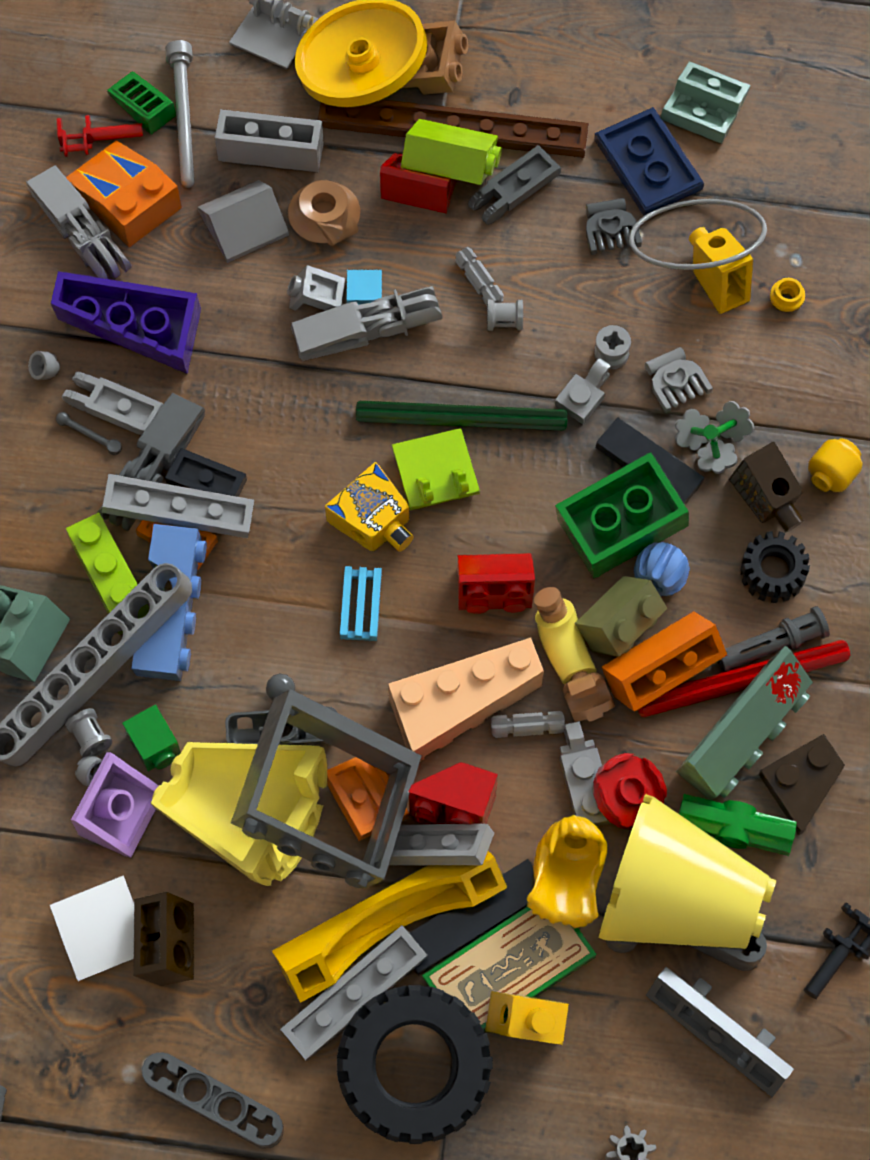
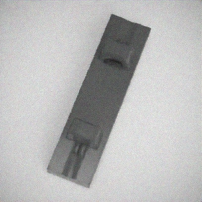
(720, 1032)

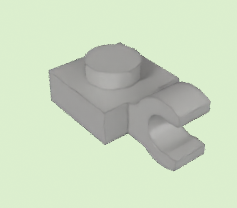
(583, 395)

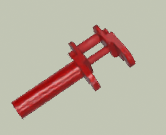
(95, 134)

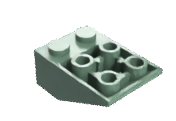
(27, 632)

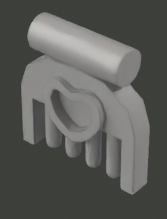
(672, 374)

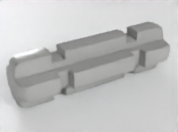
(478, 276)
(527, 724)

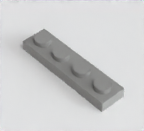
(177, 506)
(369, 977)

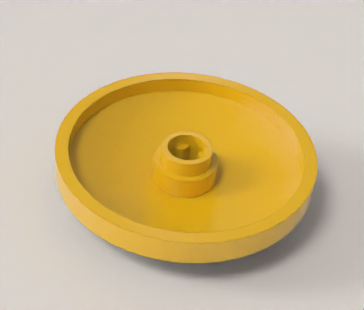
(361, 52)

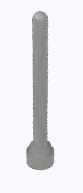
(179, 57)

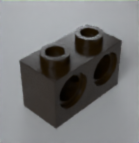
(163, 939)

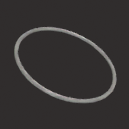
(703, 265)

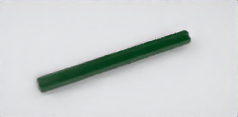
(461, 415)

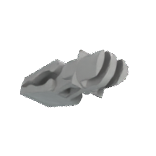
(71, 217)
(355, 324)

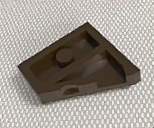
(803, 779)

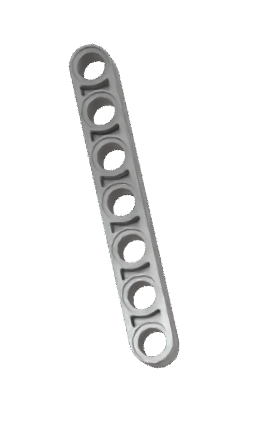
(108, 660)

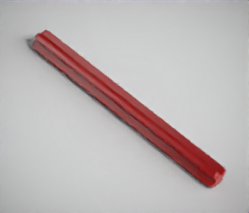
(740, 678)

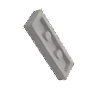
(442, 844)

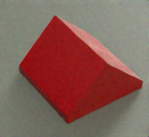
(414, 187)

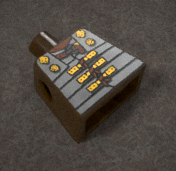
(769, 486)

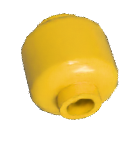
(835, 465)

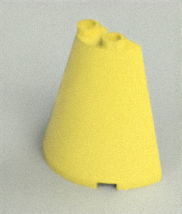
(208, 788)
(683, 886)

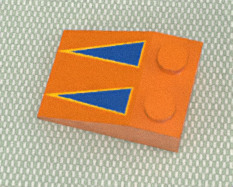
(126, 191)

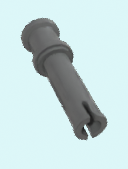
(791, 637)

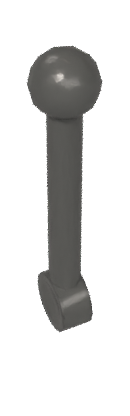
(113, 446)

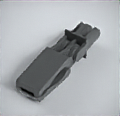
(160, 444)

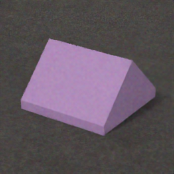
(115, 806)

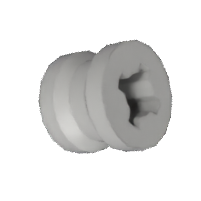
(613, 355)

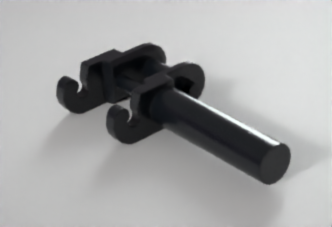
(840, 951)

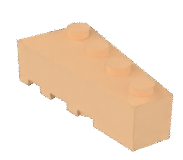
(462, 694)

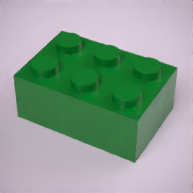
(622, 515)

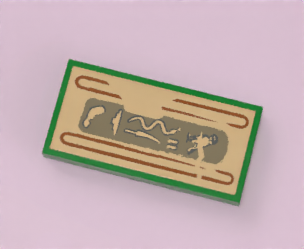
(514, 958)

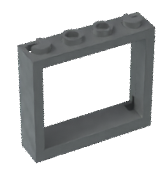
(353, 739)

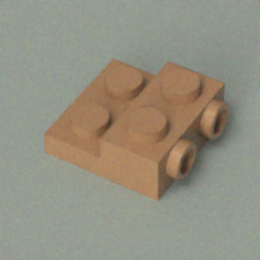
(442, 59)

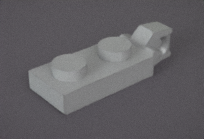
(579, 766)

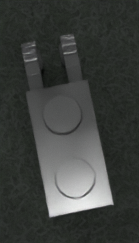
(515, 184)

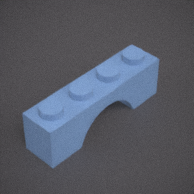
(165, 651)

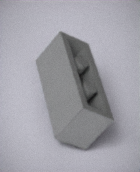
(269, 140)

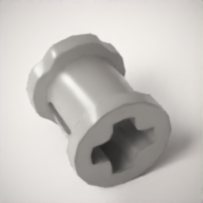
(504, 315)
(88, 733)

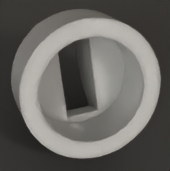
(43, 360)
(83, 771)

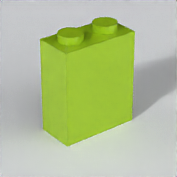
(450, 151)

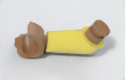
(567, 652)

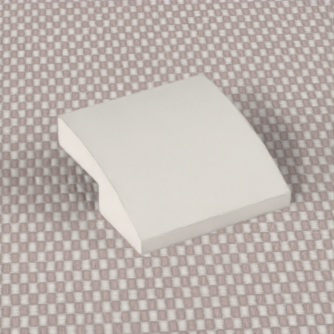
(97, 927)

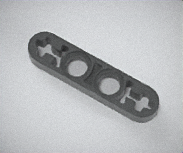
(215, 1095)

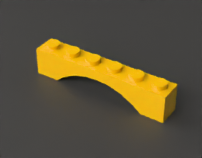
(327, 950)

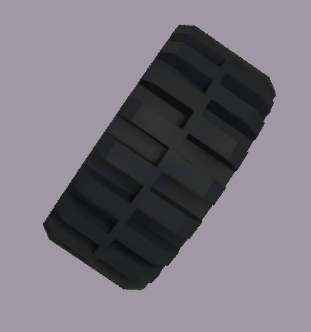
(468, 1077)

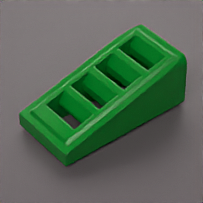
(151, 120)

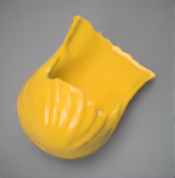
(568, 872)

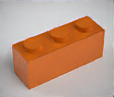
(664, 661)

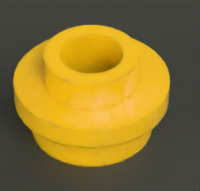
(791, 287)

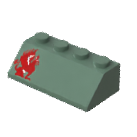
(746, 725)

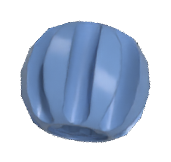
(663, 566)

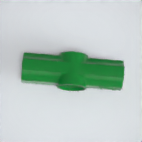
(739, 824)

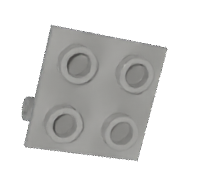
(272, 31)

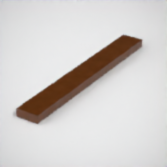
(513, 130)

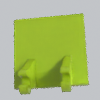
(435, 469)

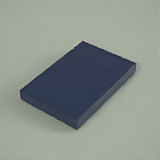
(648, 161)

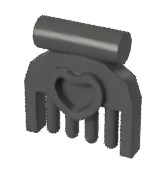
(608, 220)

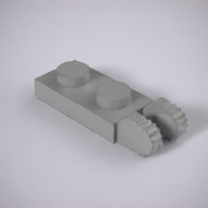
(113, 403)

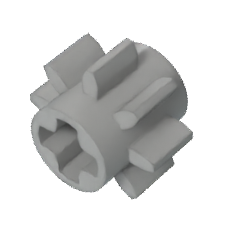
(637, 1143)

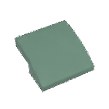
(705, 102)

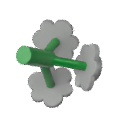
(696, 430)

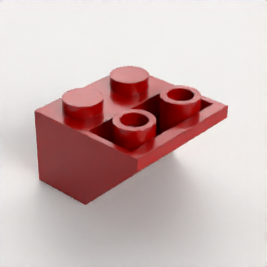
(495, 582)
(454, 796)

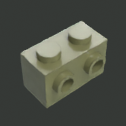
(621, 616)

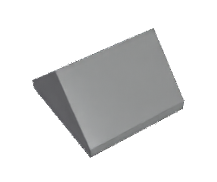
(244, 220)

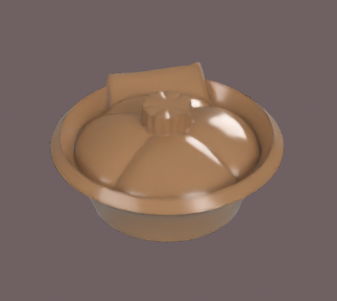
(324, 212)

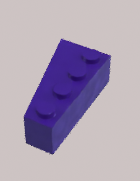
(132, 315)

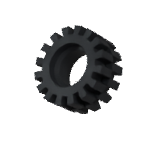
(781, 548)

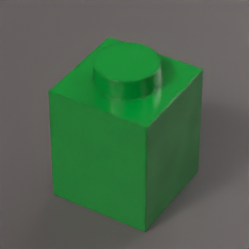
(152, 738)

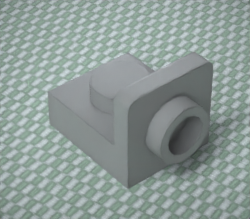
(315, 289)

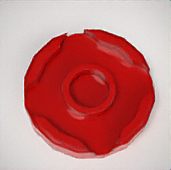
(622, 787)

